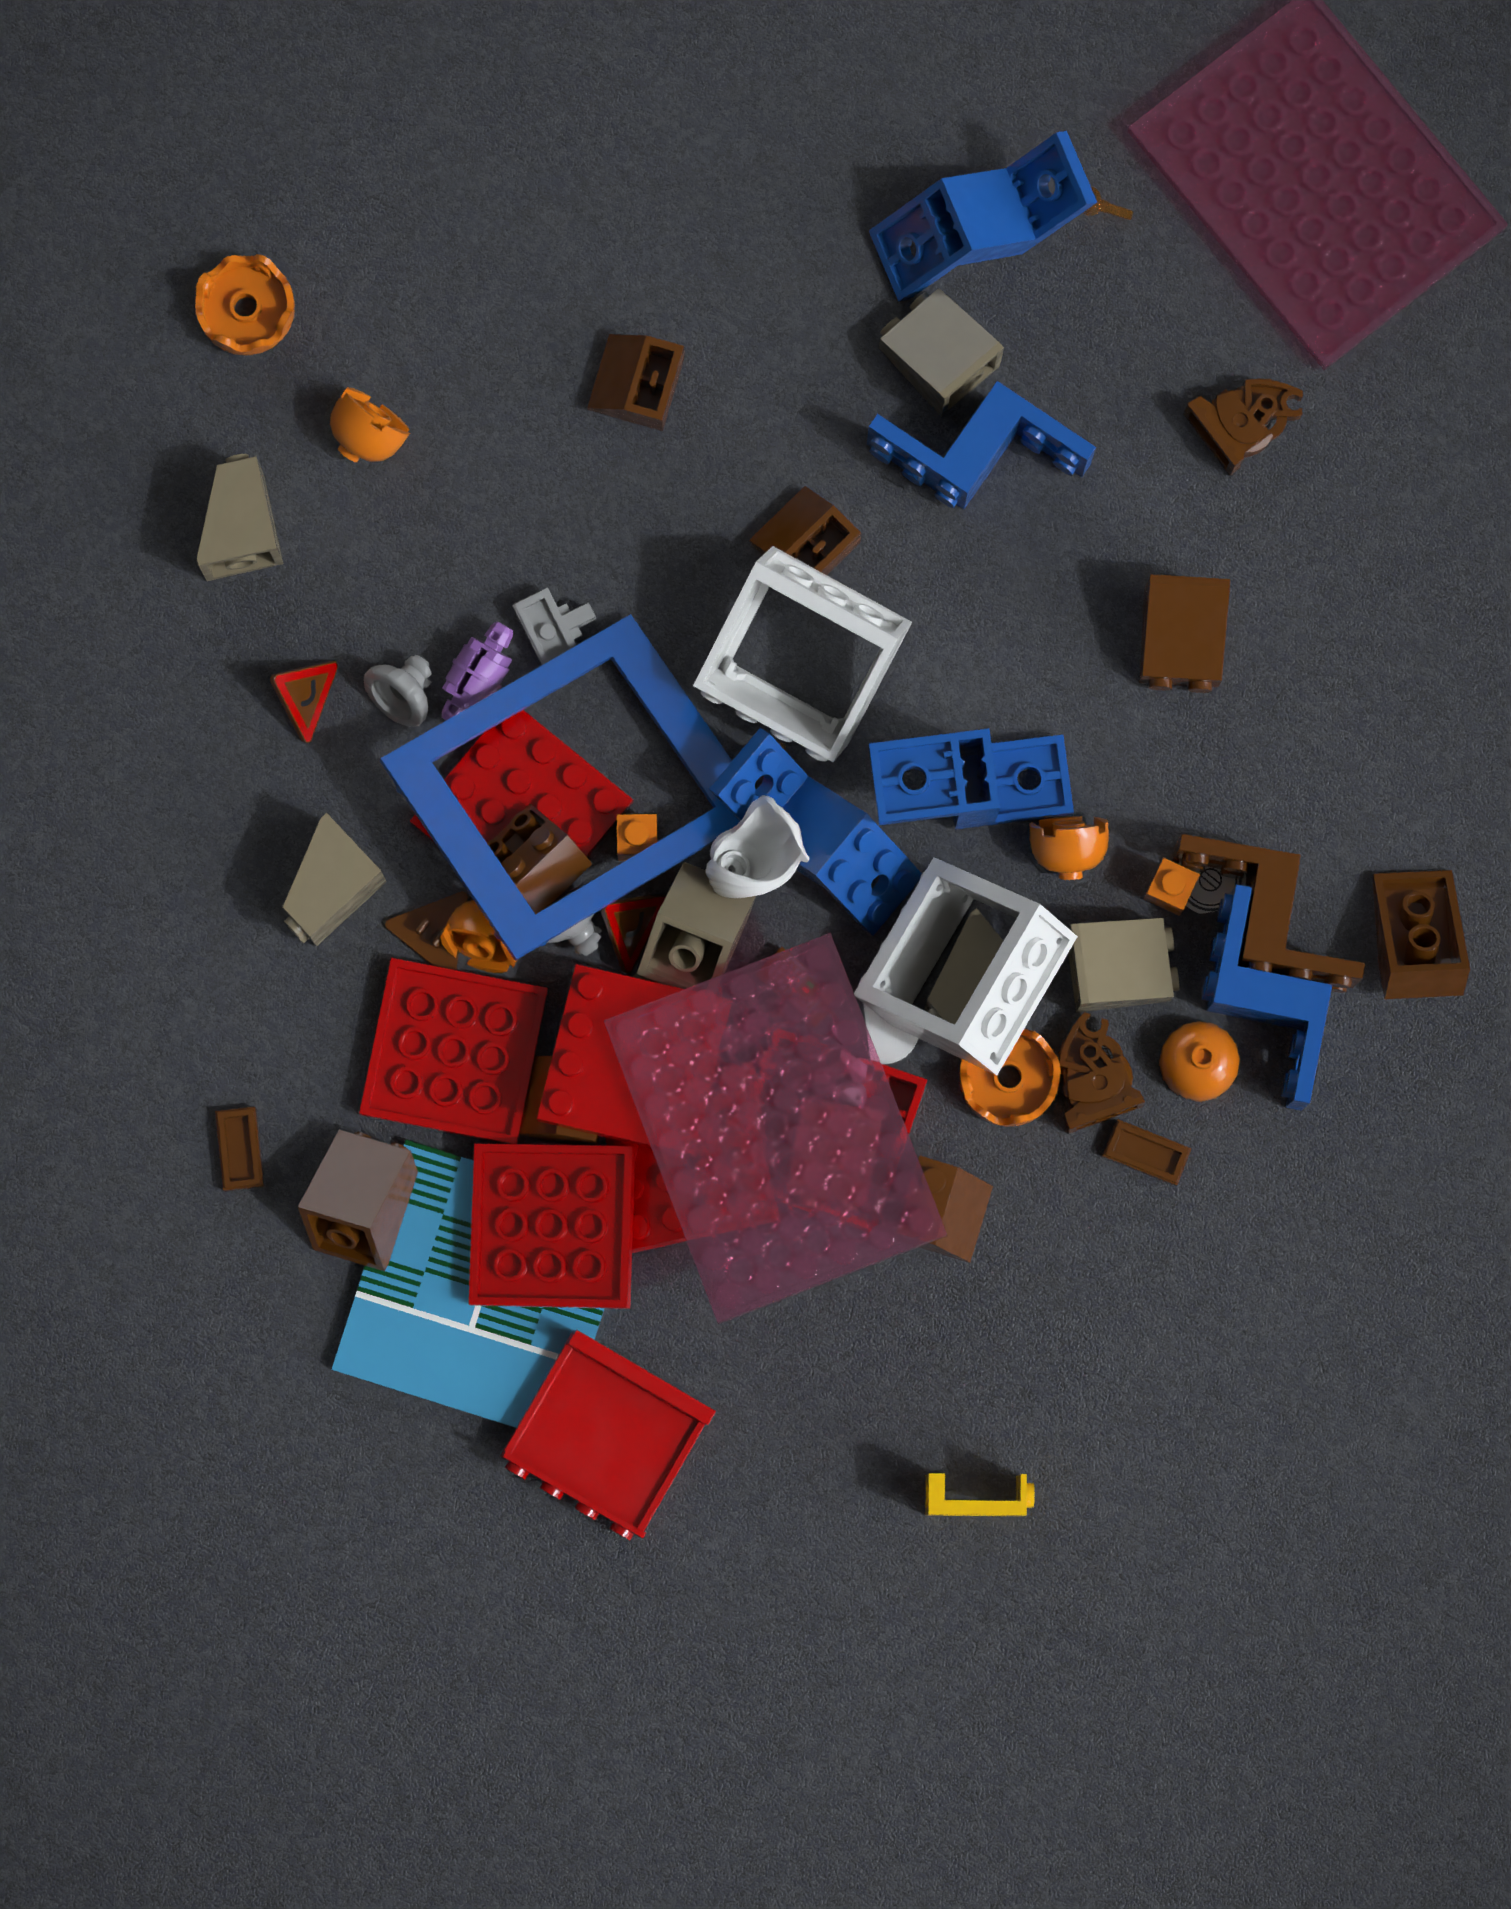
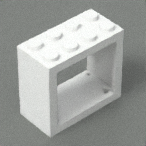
(761, 701)
(1006, 991)

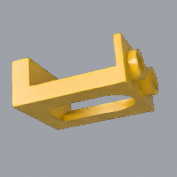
(937, 1505)

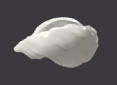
(758, 850)

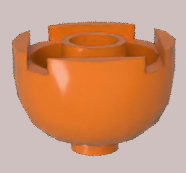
(365, 428)
(1069, 844)
(474, 937)
(1199, 1061)

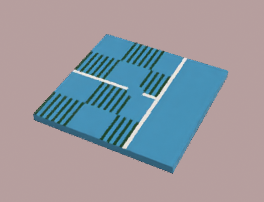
(415, 1318)

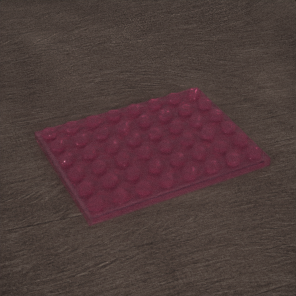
(1317, 178)
(775, 1128)

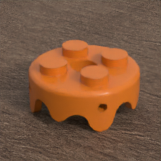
(241, 278)
(1026, 1101)

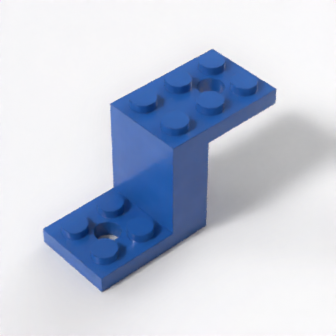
(982, 216)
(980, 446)
(970, 779)
(839, 838)
(1267, 998)

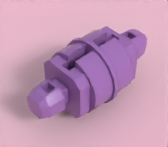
(477, 670)

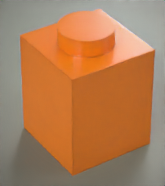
(635, 834)
(1171, 886)

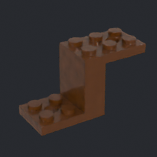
(1269, 910)

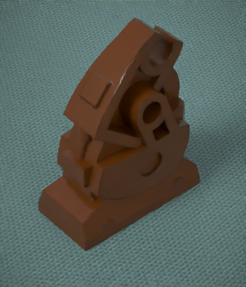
(1237, 419)
(1092, 1081)

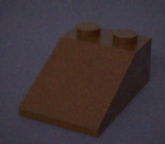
(1419, 935)

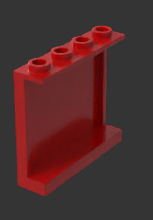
(606, 1435)

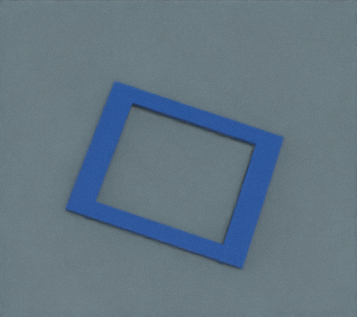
(466, 848)

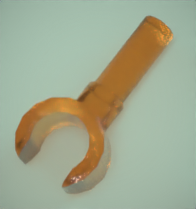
(1107, 207)

